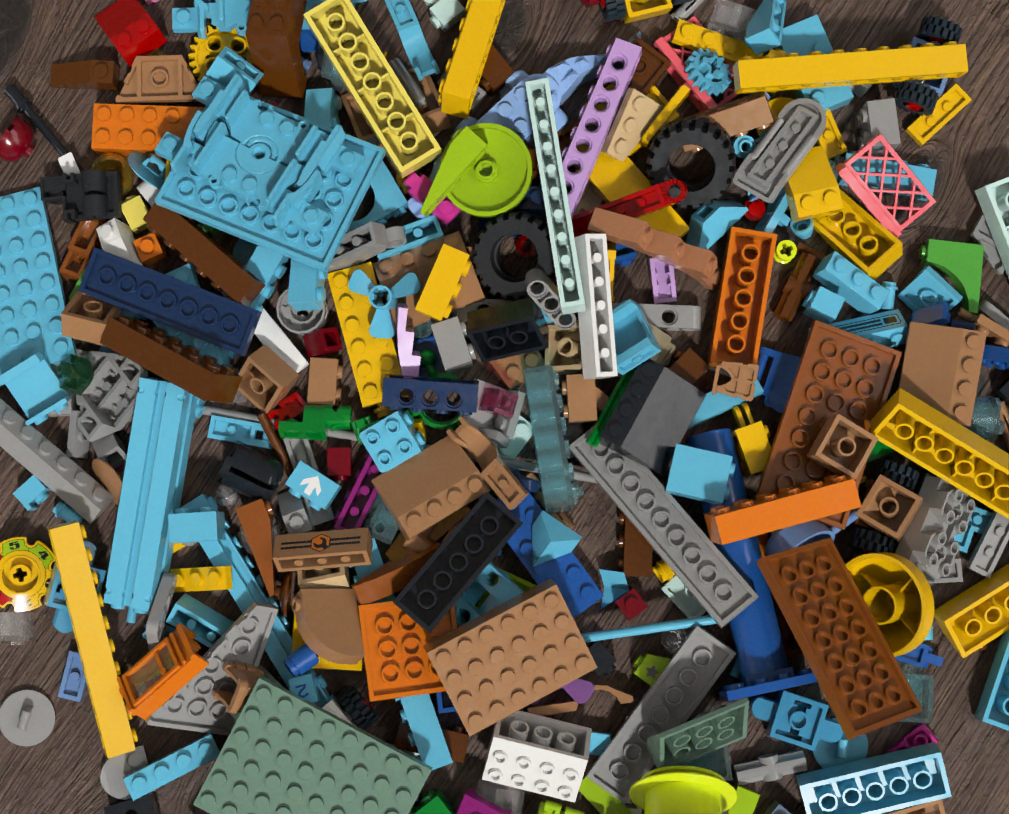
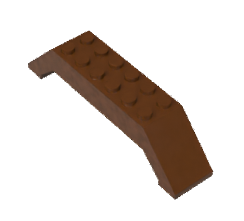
(274, 42)

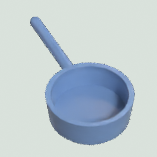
(803, 534)

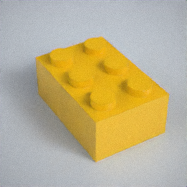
(443, 283)

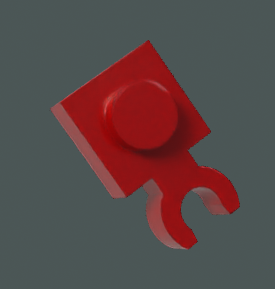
(289, 408)

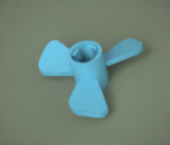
(382, 322)

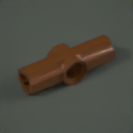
(796, 287)

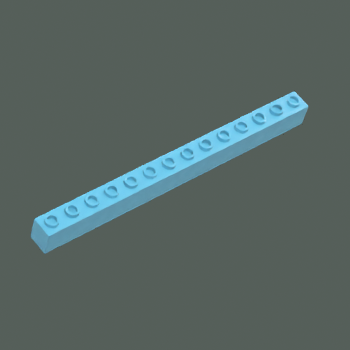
(250, 588)

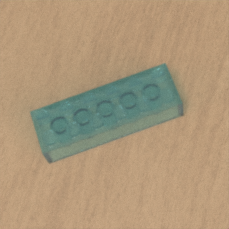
(548, 438)

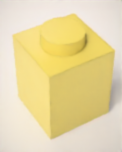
(134, 210)

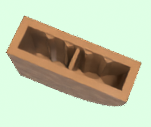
(330, 623)

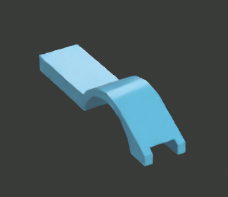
(412, 38)

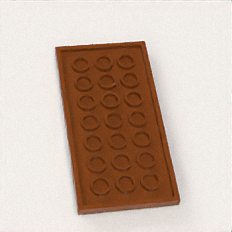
(834, 376)
(839, 637)

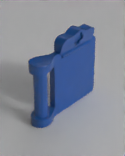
(779, 377)

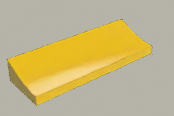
(618, 179)

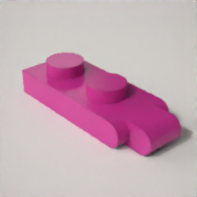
(419, 189)

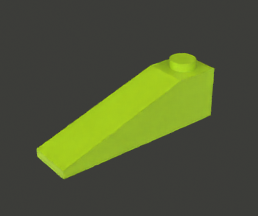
(459, 159)

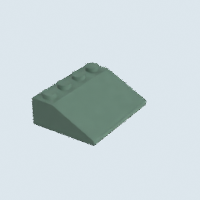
(700, 735)

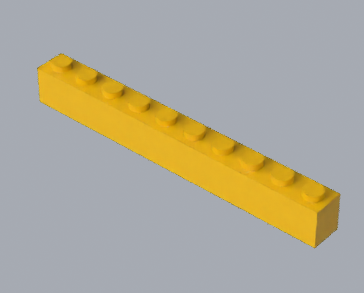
(850, 68)
(91, 637)

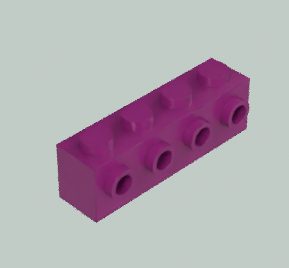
(359, 499)

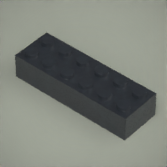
(457, 562)

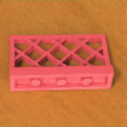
(676, 71)
(873, 202)

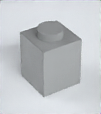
(110, 450)

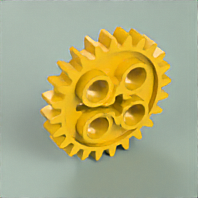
(202, 50)

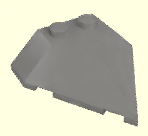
(110, 396)

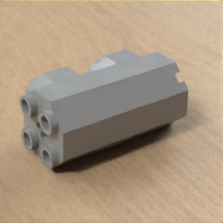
(931, 533)

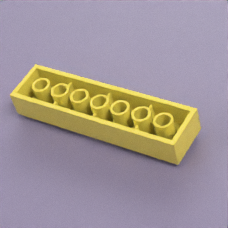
(373, 85)

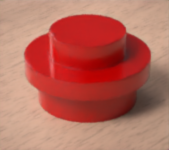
(755, 211)

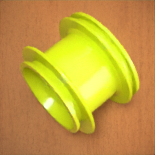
(683, 791)

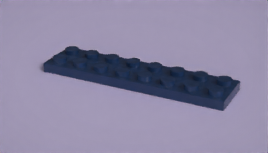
(170, 301)

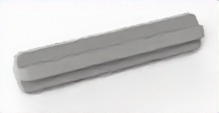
(407, 82)

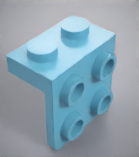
(393, 440)

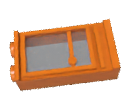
(161, 672)

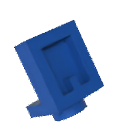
(624, 255)

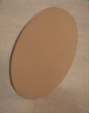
(108, 478)

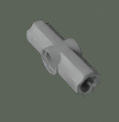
(770, 767)

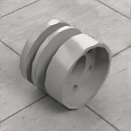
(299, 323)

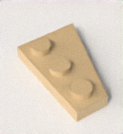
(630, 124)

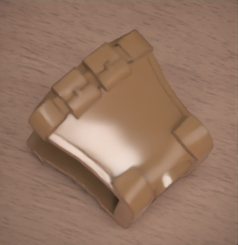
(246, 678)

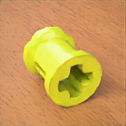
(785, 244)

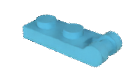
(234, 429)

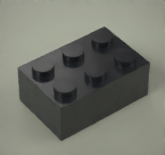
(507, 330)

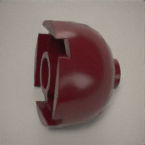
(16, 141)

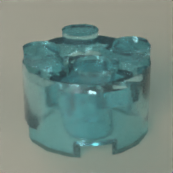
(986, 418)

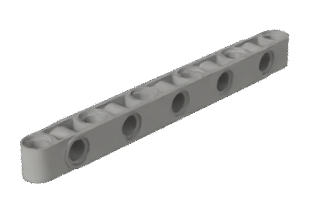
(685, 316)

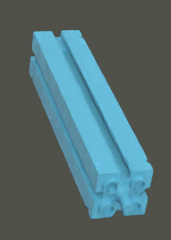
(149, 493)

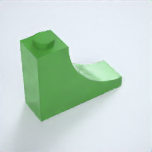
(960, 264)

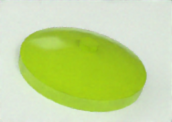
(498, 178)

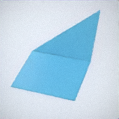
(614, 585)

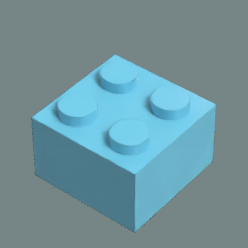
(200, 526)

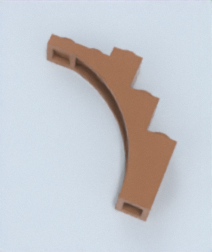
(666, 247)

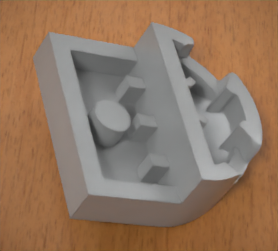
(119, 766)

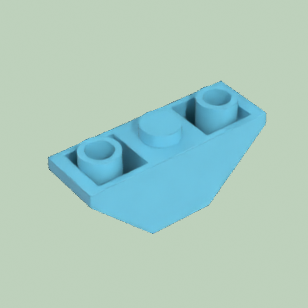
(713, 221)

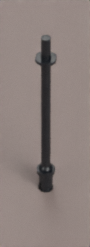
(24, 105)

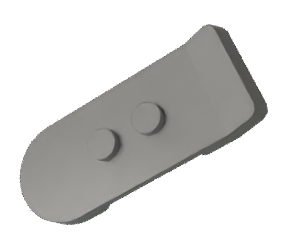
(782, 149)

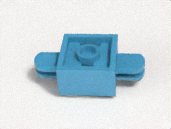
(55, 595)
(796, 719)

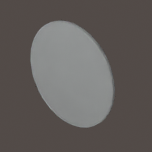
(27, 718)

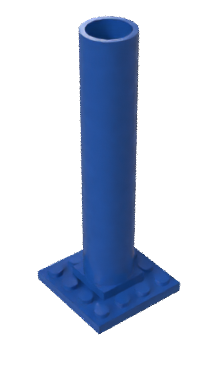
(756, 627)

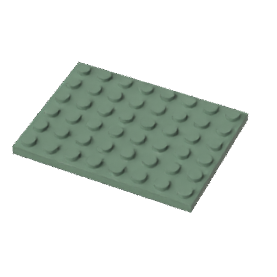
(306, 761)

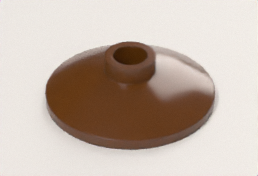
(283, 593)

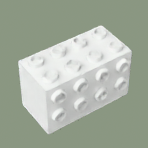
(538, 755)

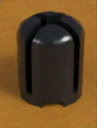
(251, 472)

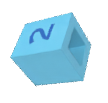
(305, 687)

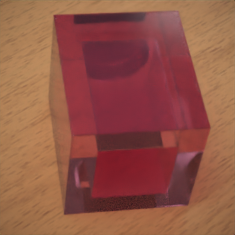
(498, 402)

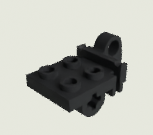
(85, 195)

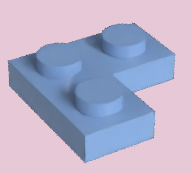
(73, 680)

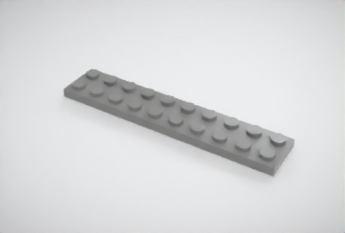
(668, 530)

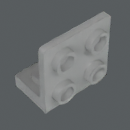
(488, 421)

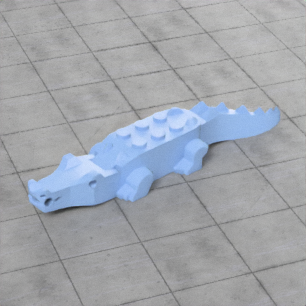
(513, 107)

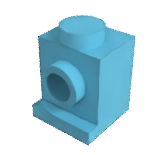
(32, 492)

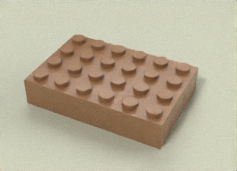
(510, 656)

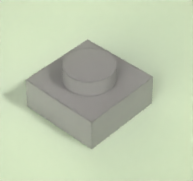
(496, 437)

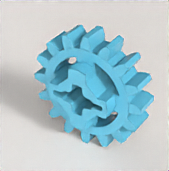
(708, 71)

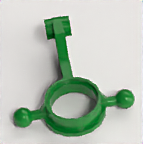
(427, 359)

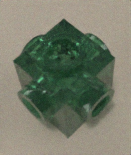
(75, 374)

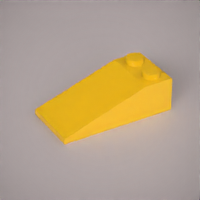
(859, 238)

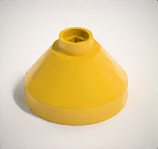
(896, 598)

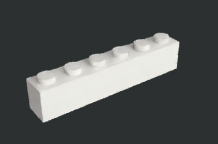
(596, 322)

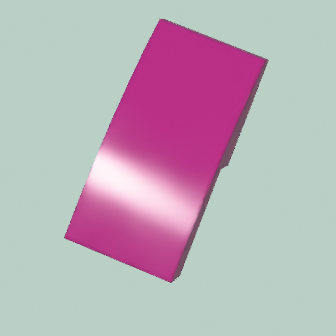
(917, 736)

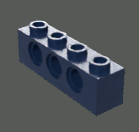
(442, 387)

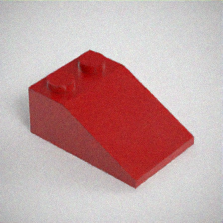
(130, 29)

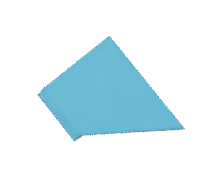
(551, 539)

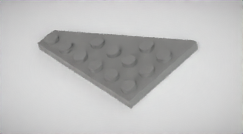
(193, 705)

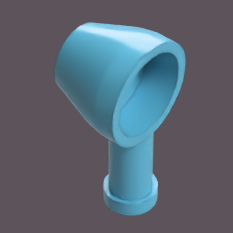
(803, 228)

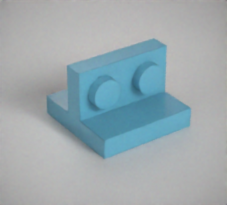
(929, 289)

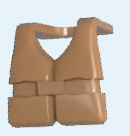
(742, 379)

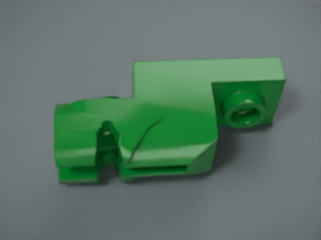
(316, 422)

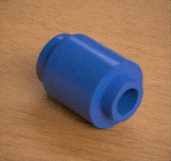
(301, 660)

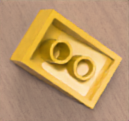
(813, 188)

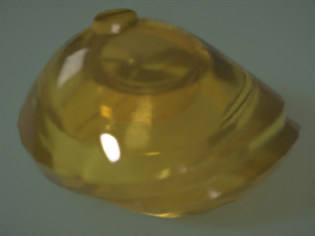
(116, 162)

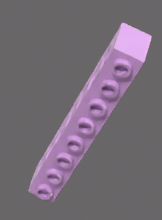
(629, 56)

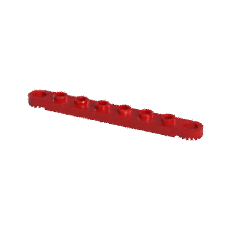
(632, 205)

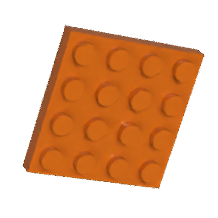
(395, 652)

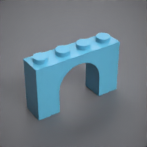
(388, 200)

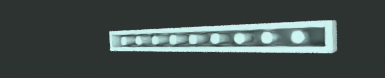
(555, 196)

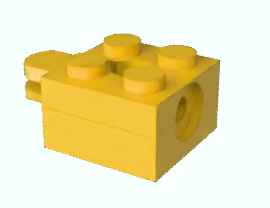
(750, 441)

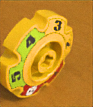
(32, 558)

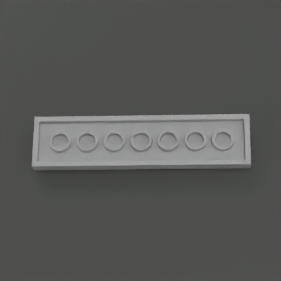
(666, 703)

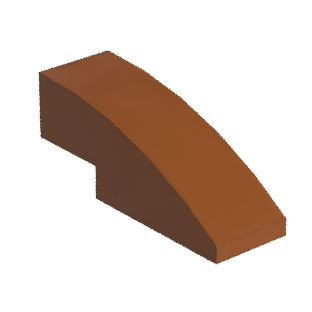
(81, 249)

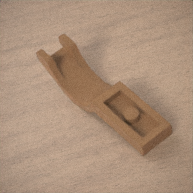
(492, 467)
(571, 705)

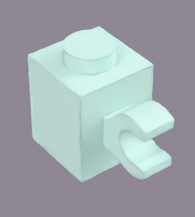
(445, 13)

